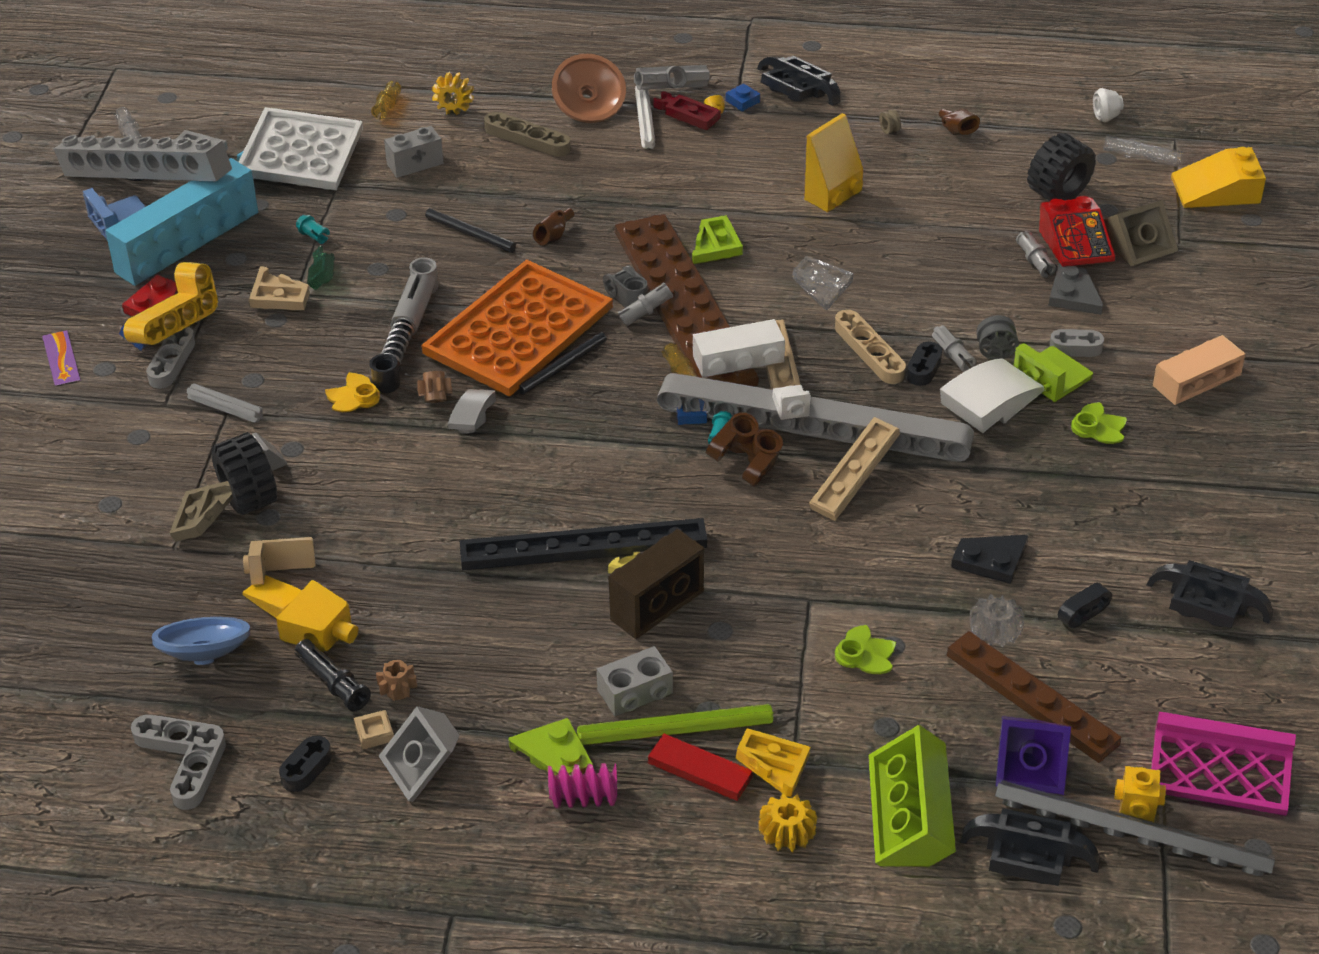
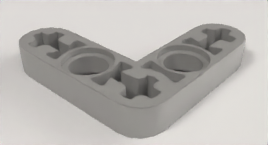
(195, 750)

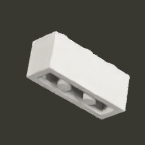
(738, 348)

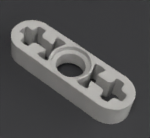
(155, 374)

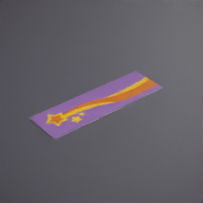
(61, 358)

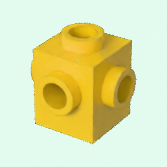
(1140, 792)

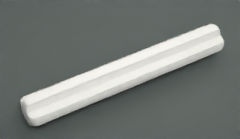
(645, 118)

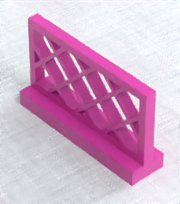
(1218, 736)

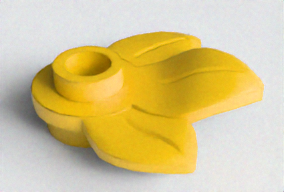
(356, 394)

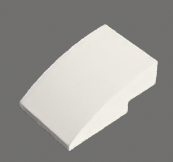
(989, 393)

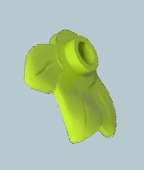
(1098, 425)
(865, 652)

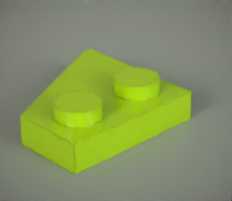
(716, 240)
(552, 746)

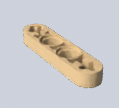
(864, 348)

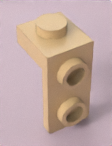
(278, 555)

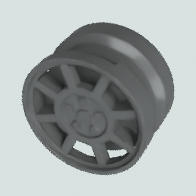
(997, 336)

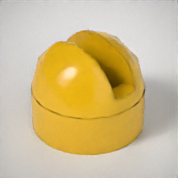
(716, 101)

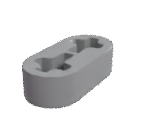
(1077, 342)

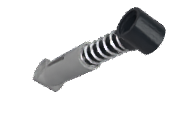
(404, 324)

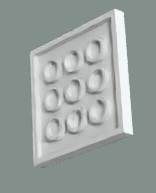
(301, 148)

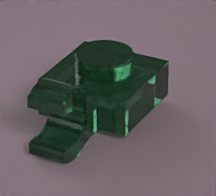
(322, 269)

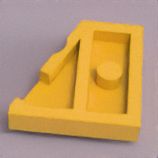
(773, 759)

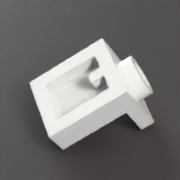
(791, 402)

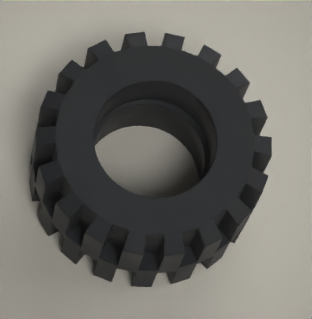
(1061, 168)
(247, 471)

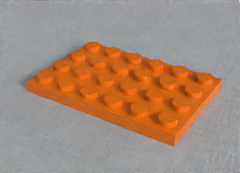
(517, 327)

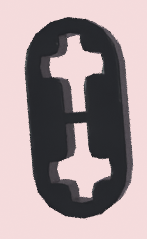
(929, 365)
(1084, 605)
(309, 765)

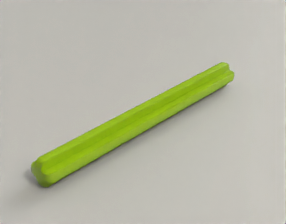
(675, 724)

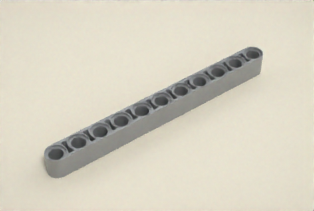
(826, 418)

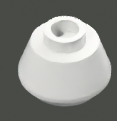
(1107, 104)

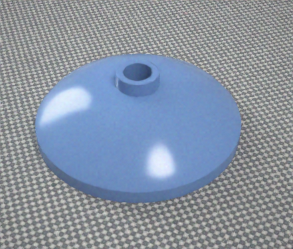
(201, 638)

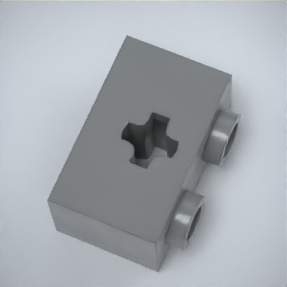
(413, 151)

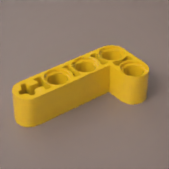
(192, 303)

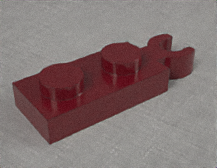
(687, 110)

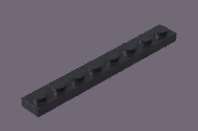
(573, 544)

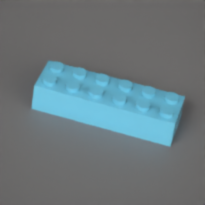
(180, 223)

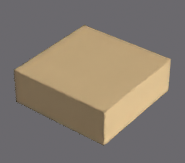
(373, 729)

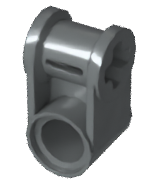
(625, 285)

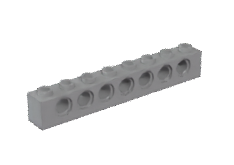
(143, 158)

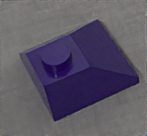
(1033, 754)

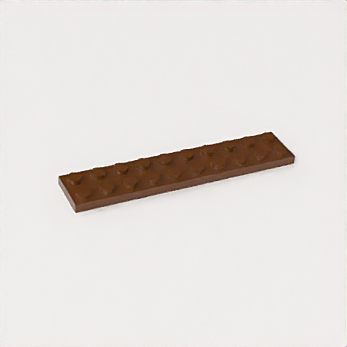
(692, 310)

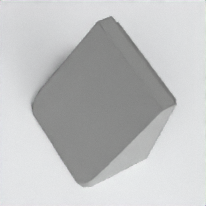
(273, 455)

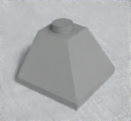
(419, 750)

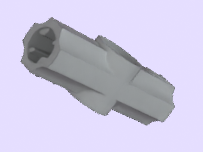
(660, 77)

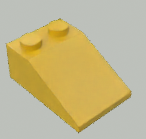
(832, 165)
(1221, 180)

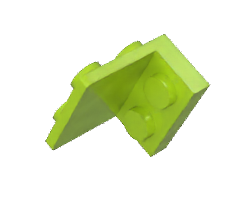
(1052, 370)

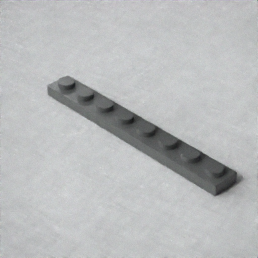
(1148, 832)

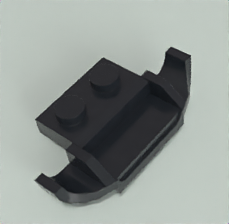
(798, 79)
(1211, 593)
(1031, 845)

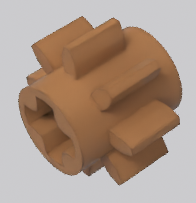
(434, 386)
(396, 680)

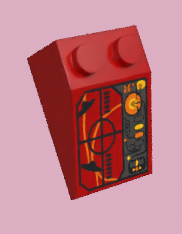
(1075, 231)

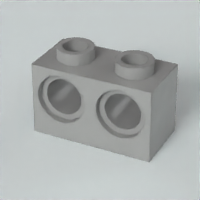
(634, 681)

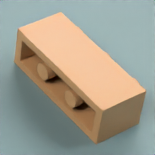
(1198, 369)

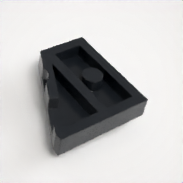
(990, 556)

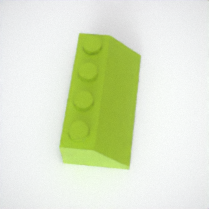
(911, 801)

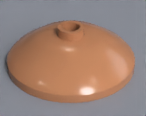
(590, 76)

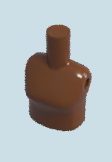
(959, 121)
(552, 227)

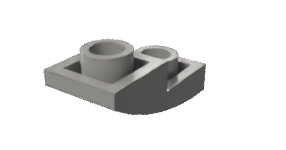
(470, 410)

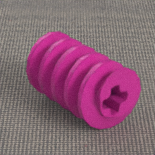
(582, 786)

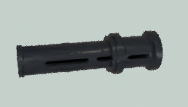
(339, 681)

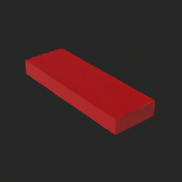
(700, 767)

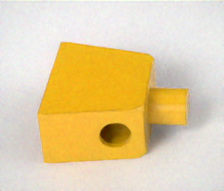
(316, 616)

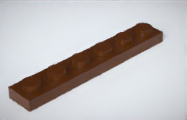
(1033, 695)

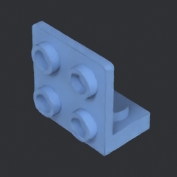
(108, 215)

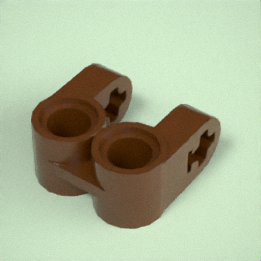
(743, 435)

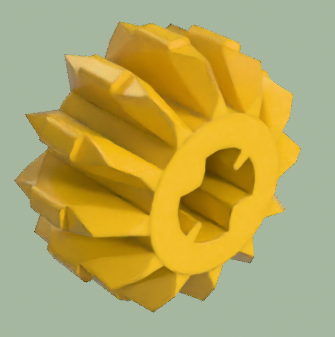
(451, 84)
(787, 822)

